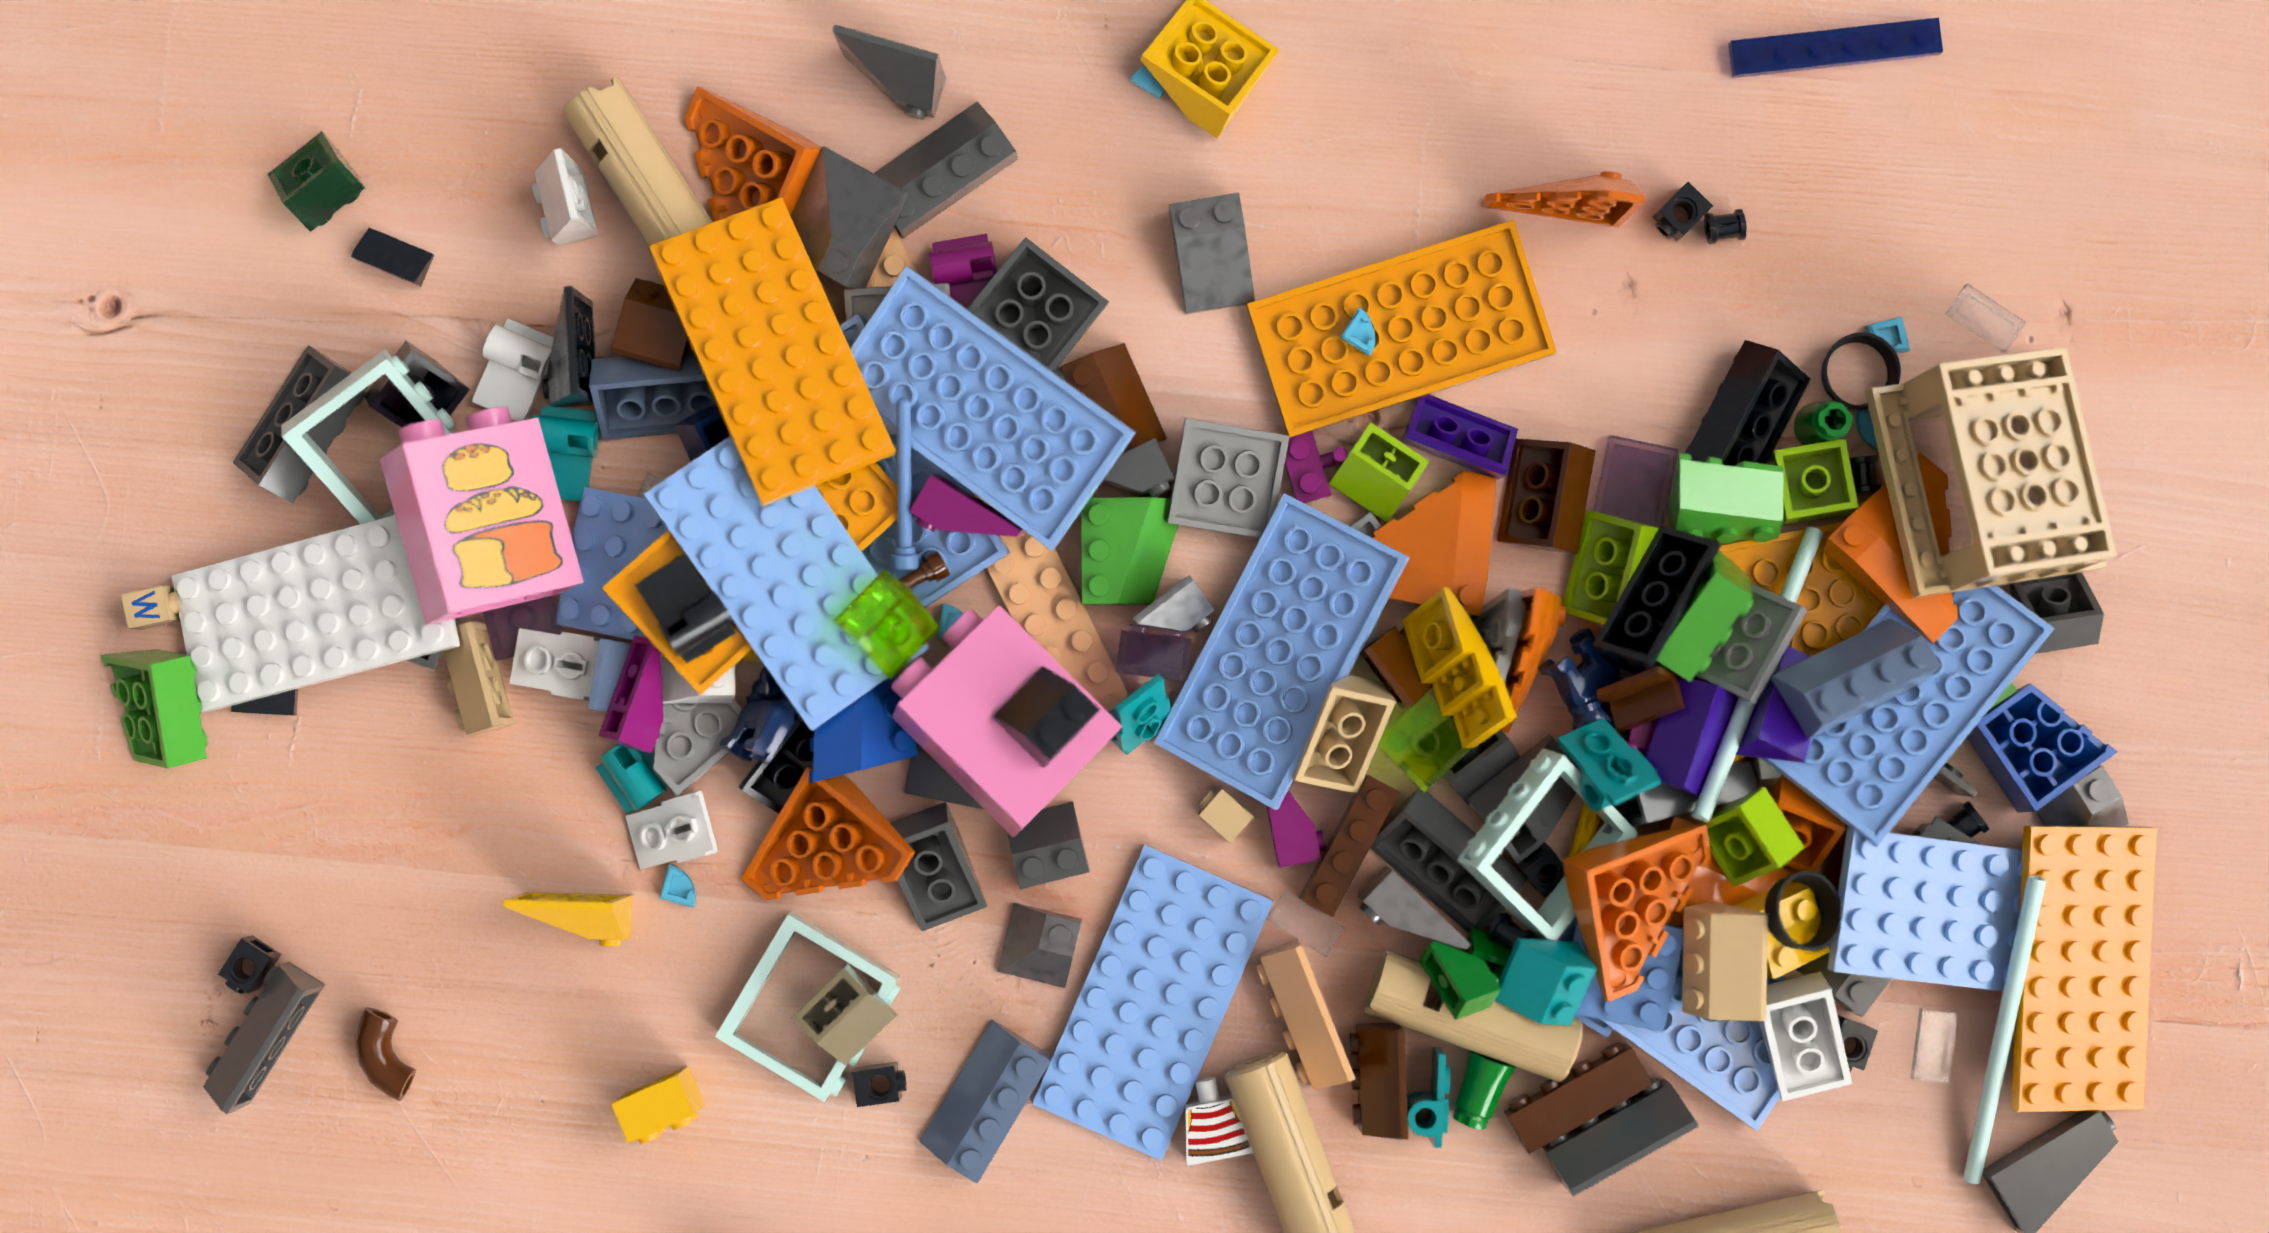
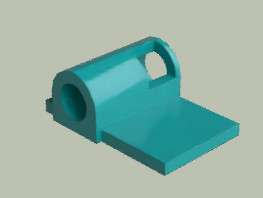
(572, 458)
(1141, 715)
(1600, 755)
(631, 777)
(1437, 1119)

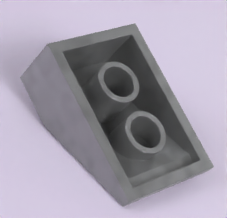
(1212, 252)
(1403, 908)

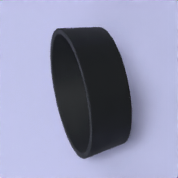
(1882, 346)
(1829, 906)

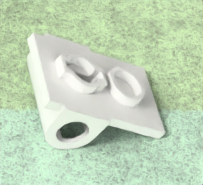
(506, 379)
(555, 662)
(672, 831)

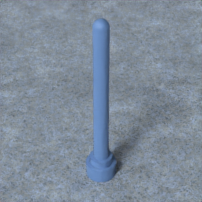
(905, 554)

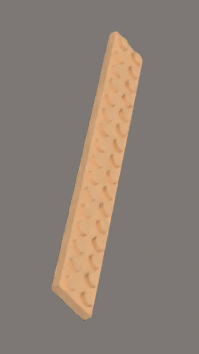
(1033, 576)

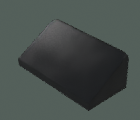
(393, 256)

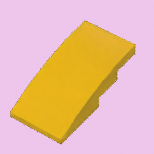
(1459, 667)

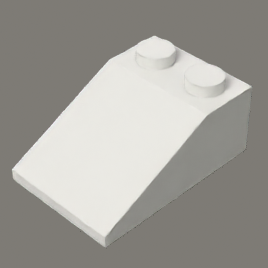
(564, 200)
(1804, 1037)

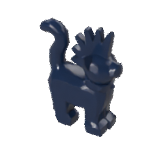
(1579, 683)
(762, 722)

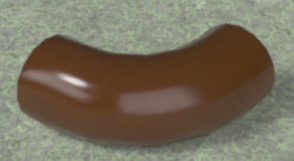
(377, 1055)

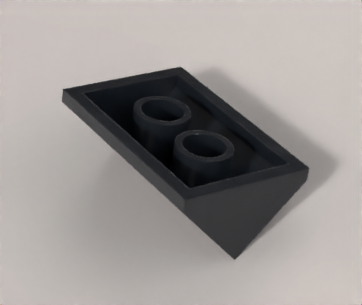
(776, 780)

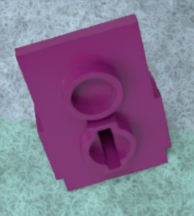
(965, 265)

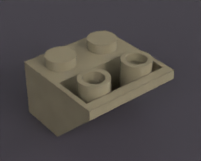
(844, 1015)

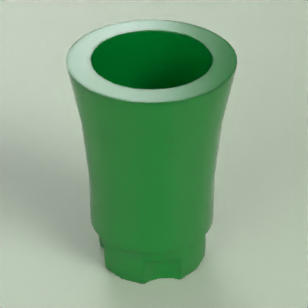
(1811, 425)
(1481, 1090)

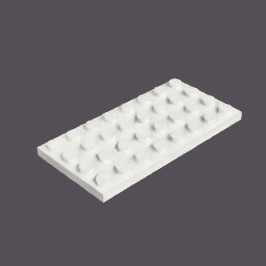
(304, 615)

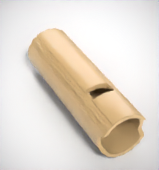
(634, 162)
(1496, 1032)
(1287, 1146)
(1787, 1215)

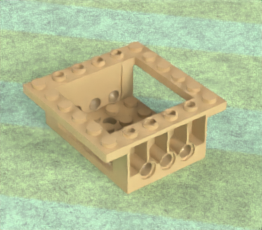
(2009, 534)

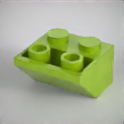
(1379, 472)

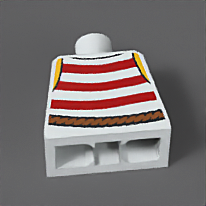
(1213, 1126)

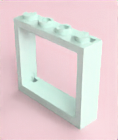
(295, 428)
(1504, 822)
(792, 924)

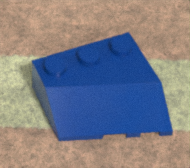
(861, 735)
(2035, 748)

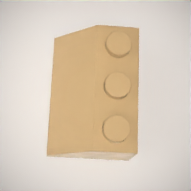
(477, 681)
(1345, 734)
(1724, 962)

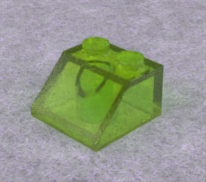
(887, 623)
(1422, 742)

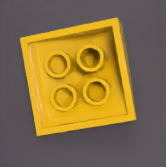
(1208, 63)
(587, 915)

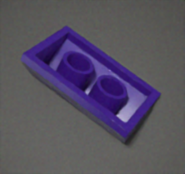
(1460, 436)
(1772, 726)
(1688, 739)

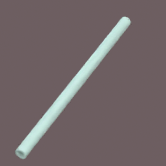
(1743, 708)
(2004, 1029)

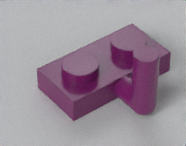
(1307, 467)

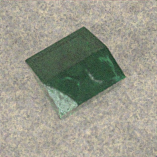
(316, 182)

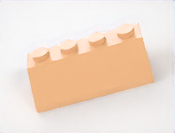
(1306, 1016)

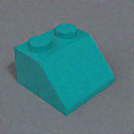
(1546, 980)

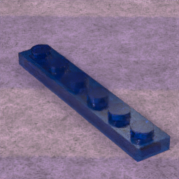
(1835, 47)

